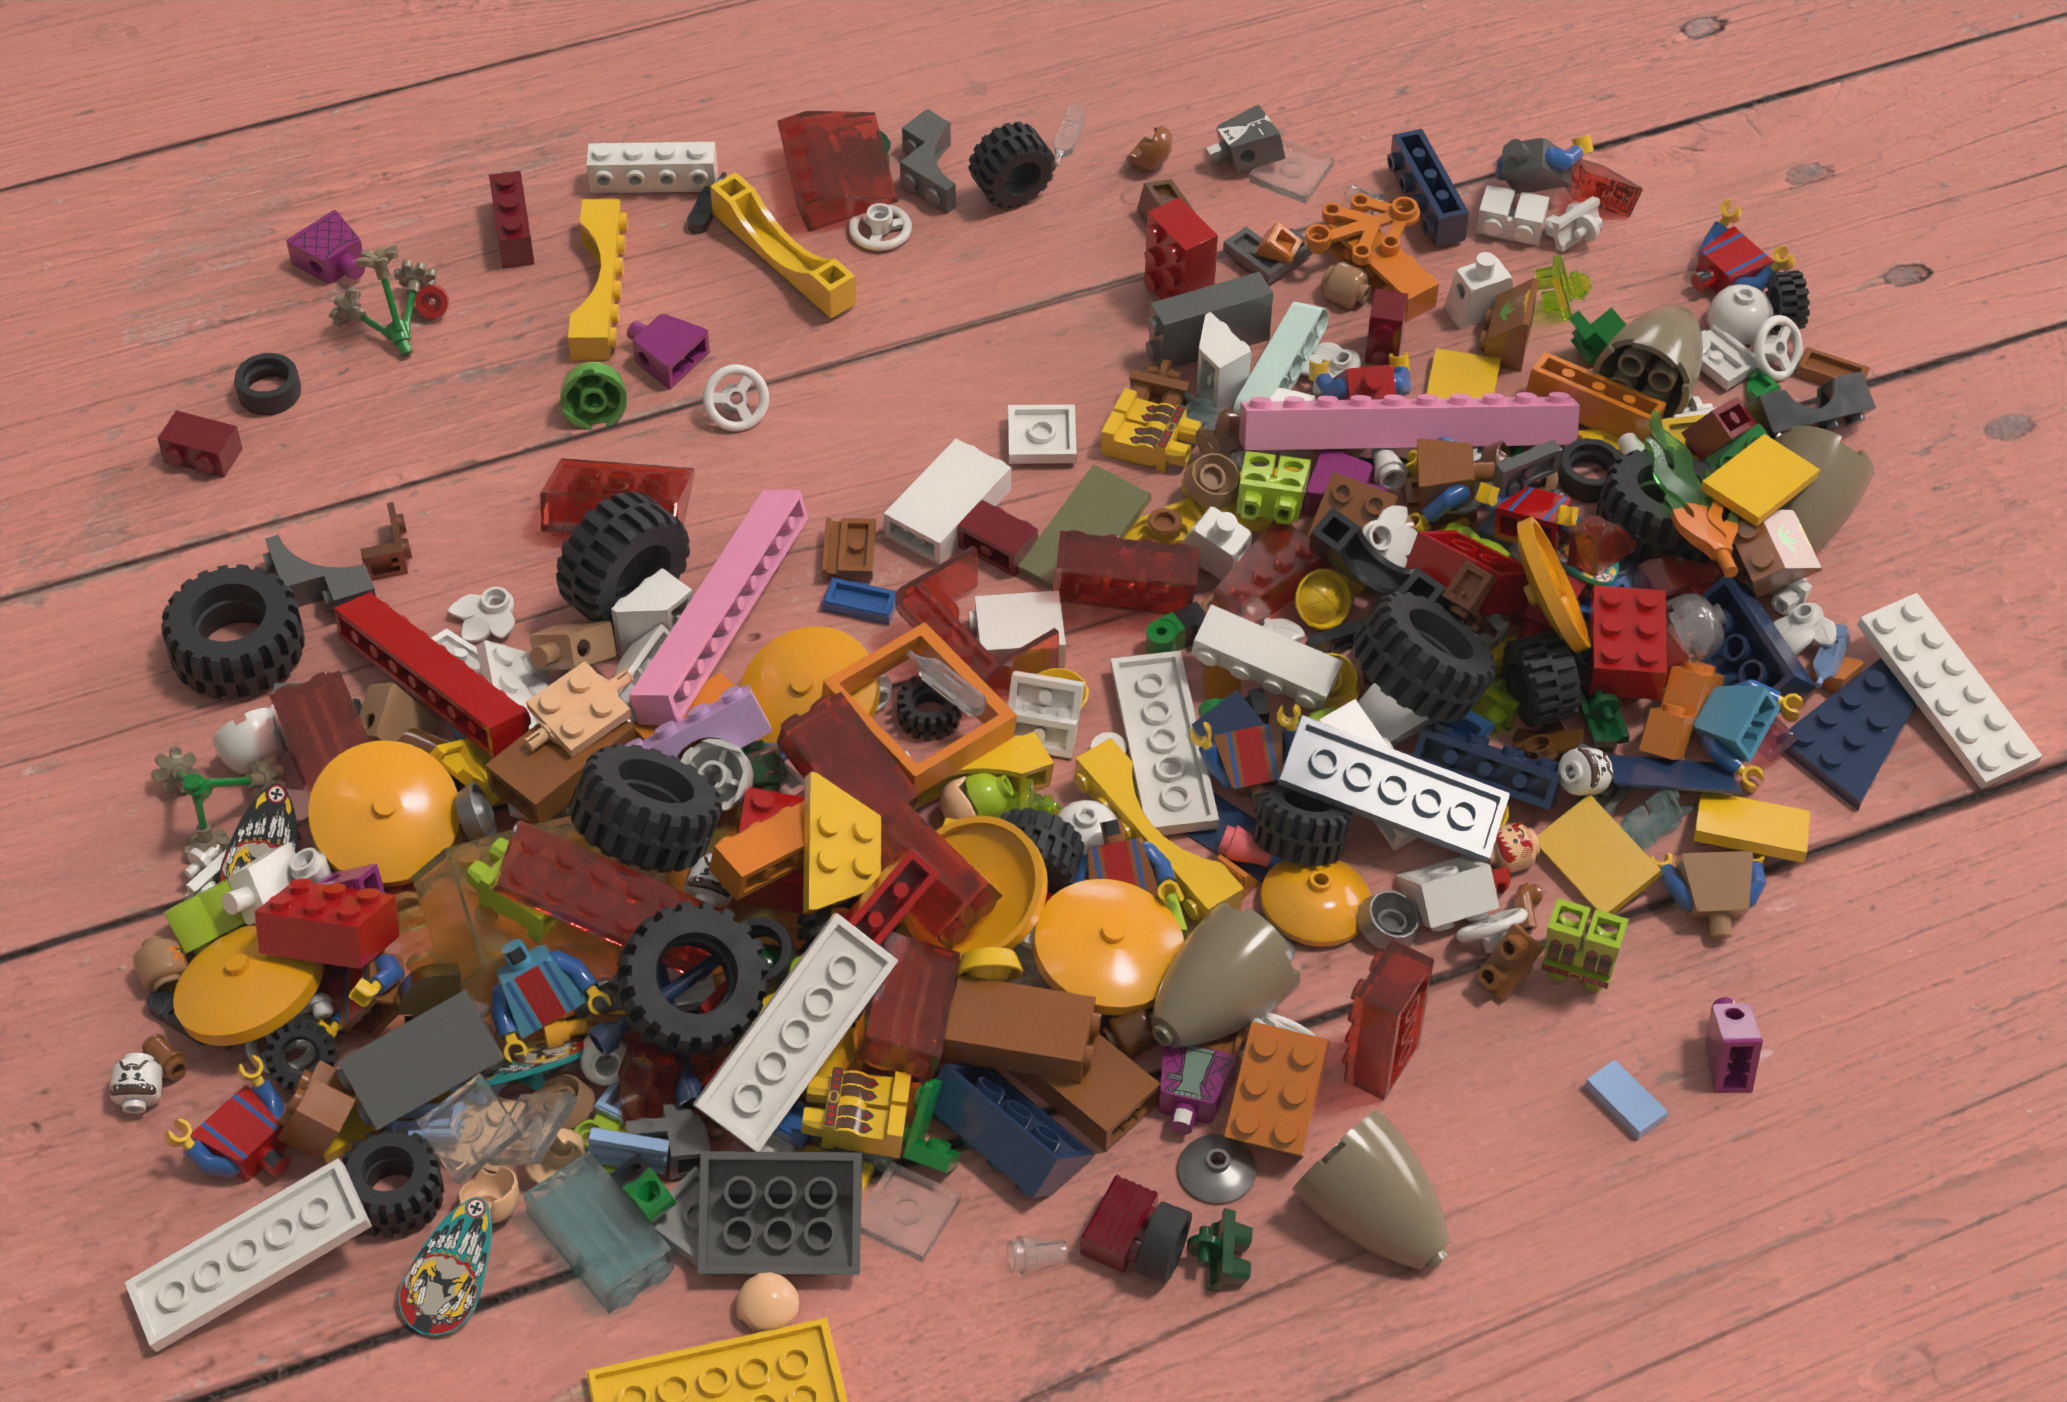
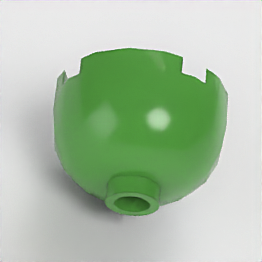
(593, 395)

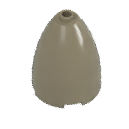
(1657, 356)
(1837, 490)
(1222, 979)
(1378, 1195)

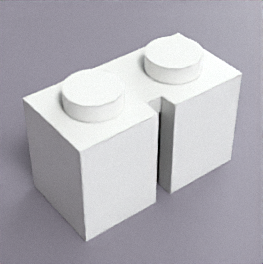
(1519, 224)

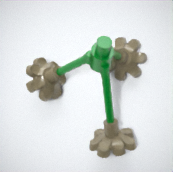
(409, 276)
(178, 772)

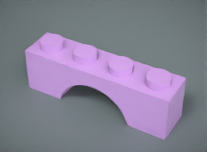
(733, 718)

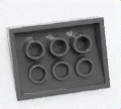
(780, 1213)

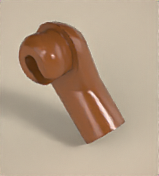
(1525, 898)

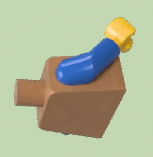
(1714, 886)

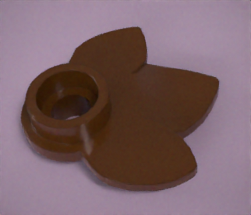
(1224, 437)
(1547, 741)

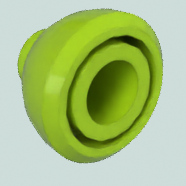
(988, 793)

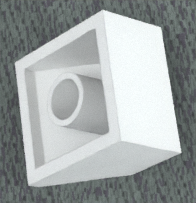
(1450, 891)

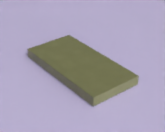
(1098, 507)

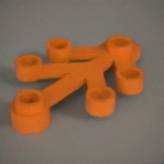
(1399, 213)

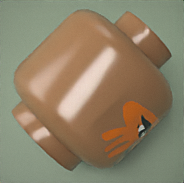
(159, 963)

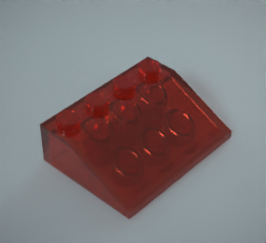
(835, 165)
(581, 484)

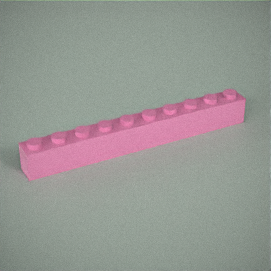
(1401, 421)
(718, 608)

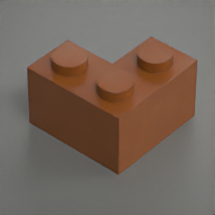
(315, 1111)

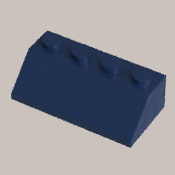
(1753, 643)
(1008, 1129)

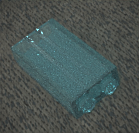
(599, 1232)

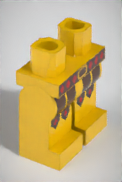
(1148, 432)
(860, 1113)

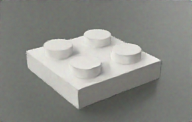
(1042, 434)

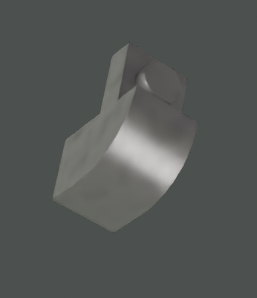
(683, 1130)

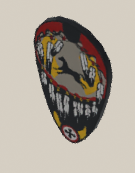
(263, 827)

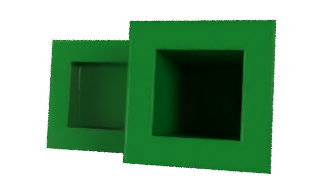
(1593, 337)

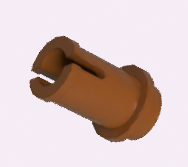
(172, 1062)

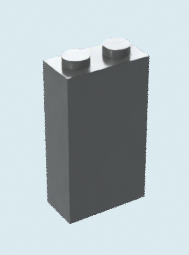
(1178, 321)
(419, 1060)

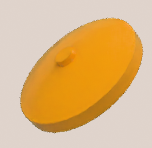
(1550, 586)
(791, 673)
(383, 808)
(1008, 863)
(1106, 944)
(242, 995)

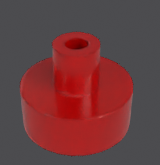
(426, 306)

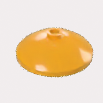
(1314, 902)

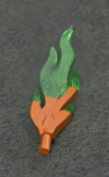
(1691, 510)

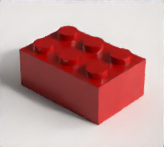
(1178, 250)
(1445, 551)
(1628, 642)
(787, 891)
(327, 923)

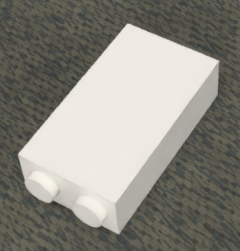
(939, 499)

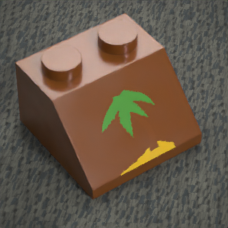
(1510, 325)
(1774, 552)

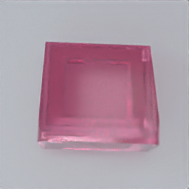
(1776, 740)

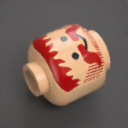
(1514, 848)

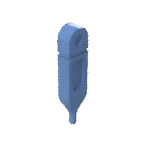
(1830, 658)

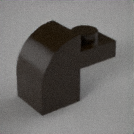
(427, 988)

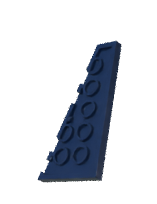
(1853, 732)

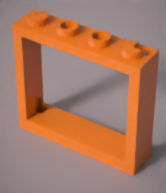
(997, 717)

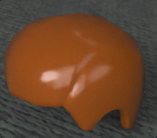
(1152, 153)

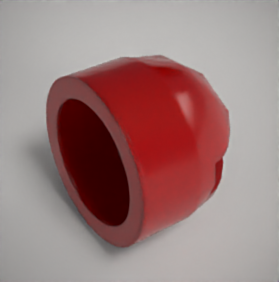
(1501, 879)

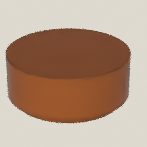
(1164, 525)

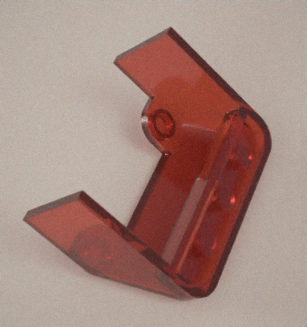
(931, 601)

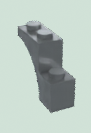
(924, 143)
(315, 582)

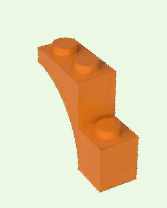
(1685, 695)

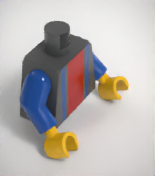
(1539, 163)

